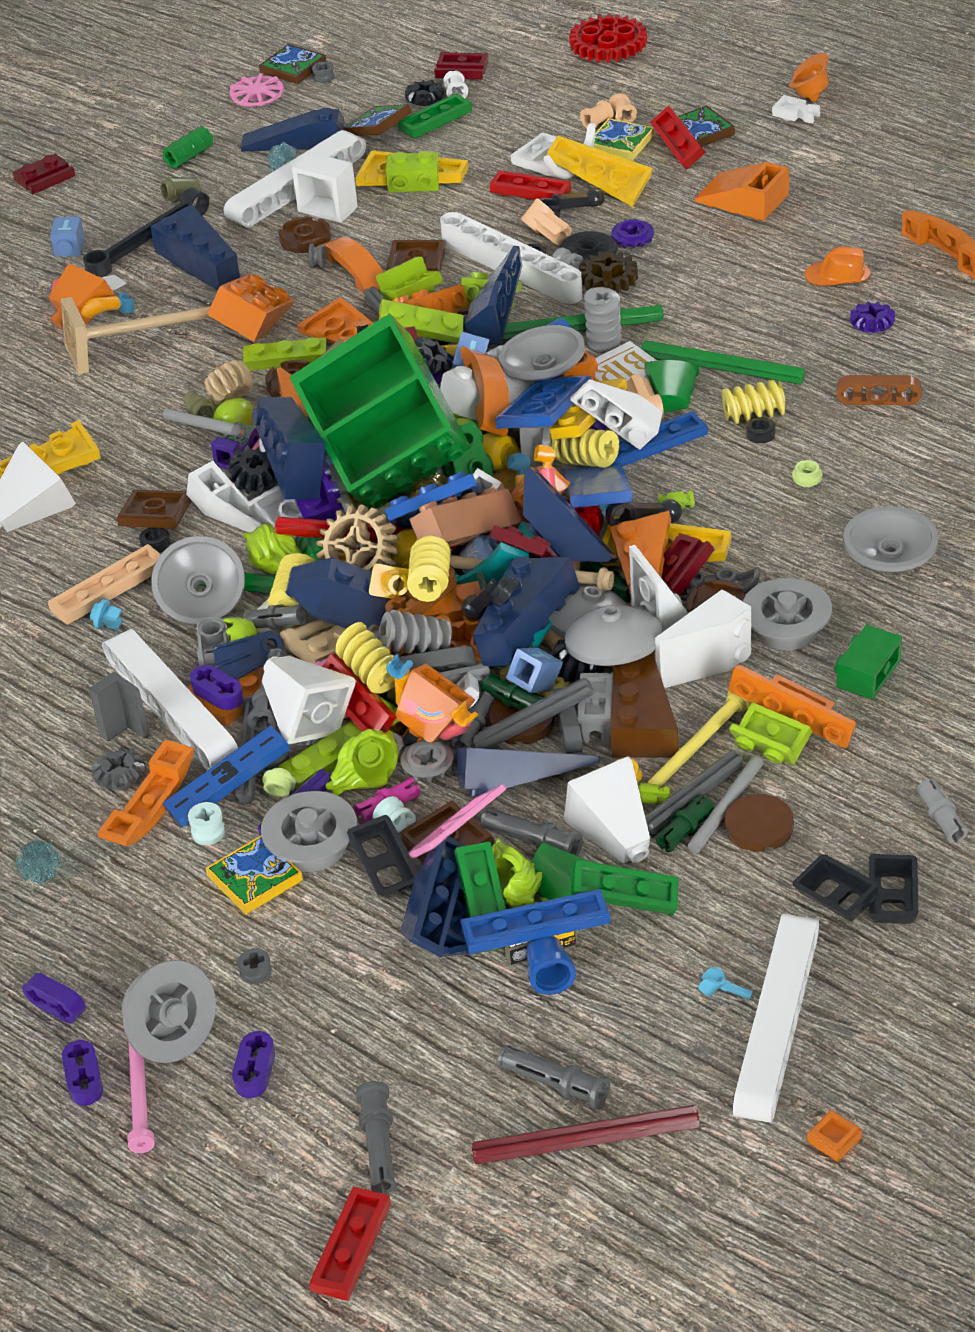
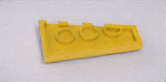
(604, 170)

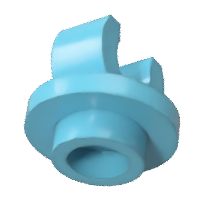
(105, 614)

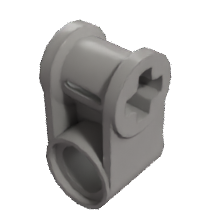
(210, 632)

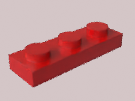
(677, 137)
(528, 186)
(364, 706)
(350, 1243)

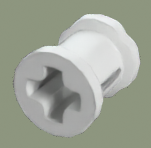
(456, 84)

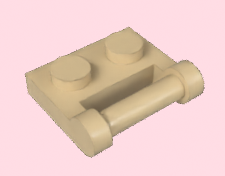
(317, 647)

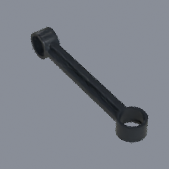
(99, 261)

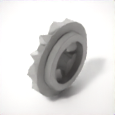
(421, 752)

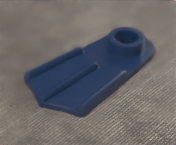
(244, 654)

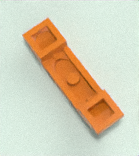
(949, 238)
(354, 260)
(491, 388)
(146, 806)

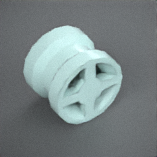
(394, 808)
(206, 823)

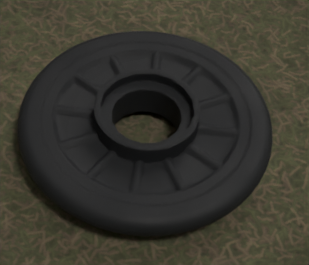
(589, 243)

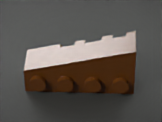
(641, 712)

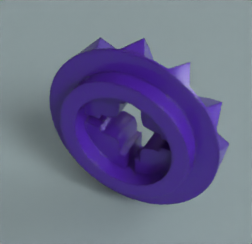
(625, 233)
(863, 318)

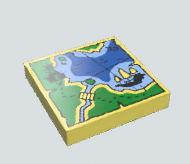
(623, 138)

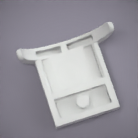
(534, 155)

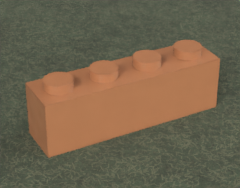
(467, 517)

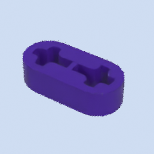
(219, 684)
(54, 997)
(246, 1063)
(75, 1073)

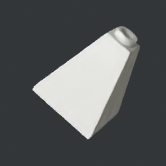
(30, 490)
(306, 697)
(610, 811)

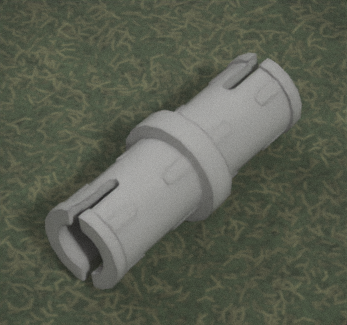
(942, 810)

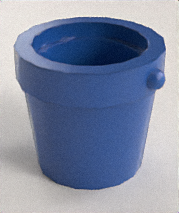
(549, 966)

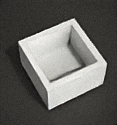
(324, 187)

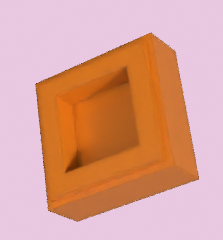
(834, 1135)

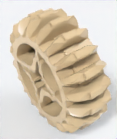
(358, 524)

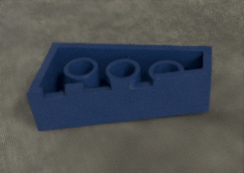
(195, 247)
(291, 446)
(540, 592)

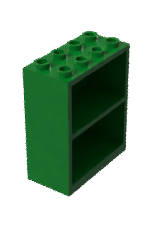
(379, 412)

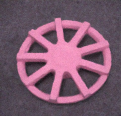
(256, 91)

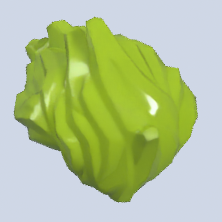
(268, 548)
(365, 762)
(515, 875)

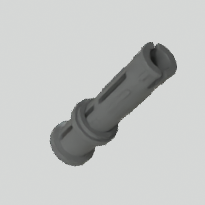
(261, 702)
(532, 832)
(568, 1080)
(376, 1121)

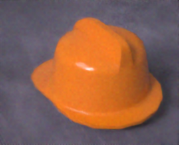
(811, 77)
(839, 266)

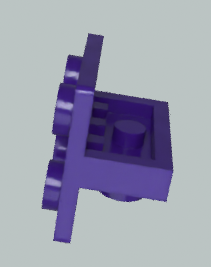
(327, 504)

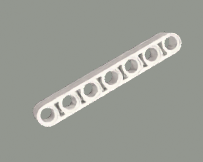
(278, 187)
(491, 247)
(169, 698)
(776, 1019)

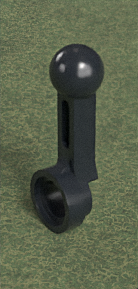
(592, 197)
(639, 510)
(475, 605)

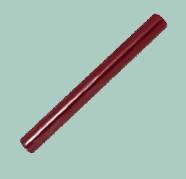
(585, 1134)

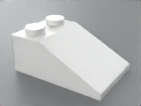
(652, 593)
(705, 641)

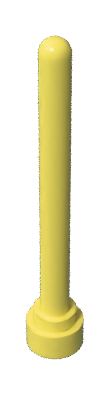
(733, 704)

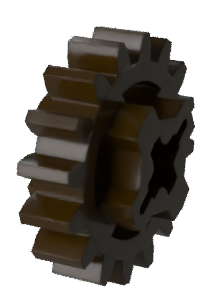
(609, 271)

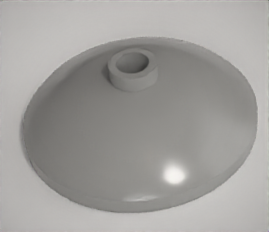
(542, 353)
(890, 539)
(193, 563)
(584, 600)
(613, 635)

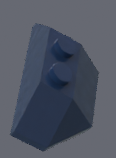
(559, 523)
(336, 592)
(437, 904)

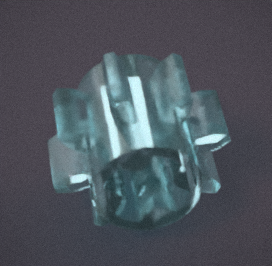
(281, 155)
(38, 861)

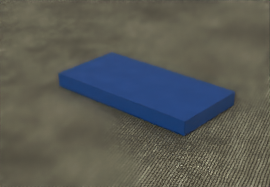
(541, 403)
(597, 485)

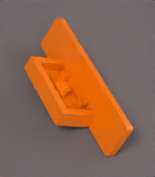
(448, 299)
(793, 702)

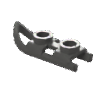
(724, 574)

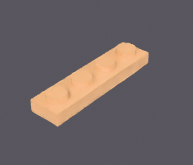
(104, 585)

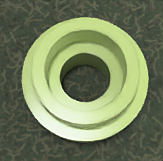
(807, 473)
(278, 782)

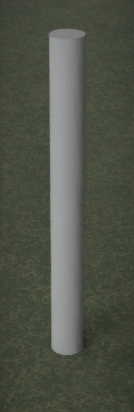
(201, 422)
(729, 797)

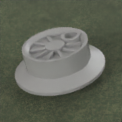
(788, 612)
(309, 829)
(168, 1011)

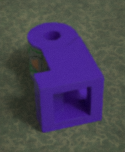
(226, 447)

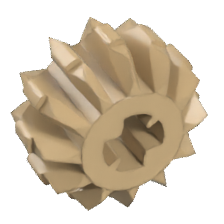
(228, 382)

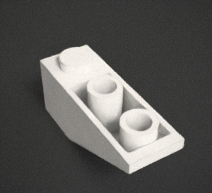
(620, 411)

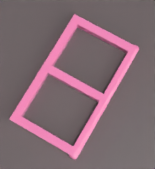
(455, 821)

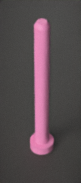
(141, 1138)

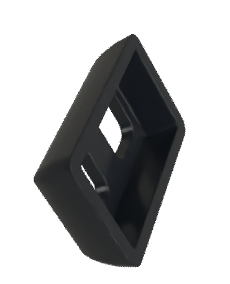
(395, 855)
(895, 866)
(849, 882)

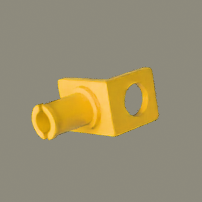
(388, 581)

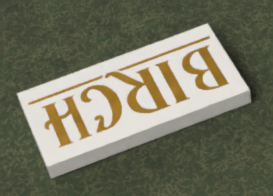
(622, 363)

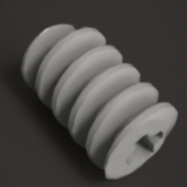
(602, 319)
(414, 632)

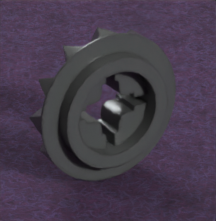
(119, 777)

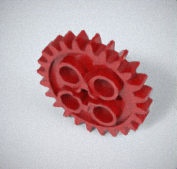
(608, 38)

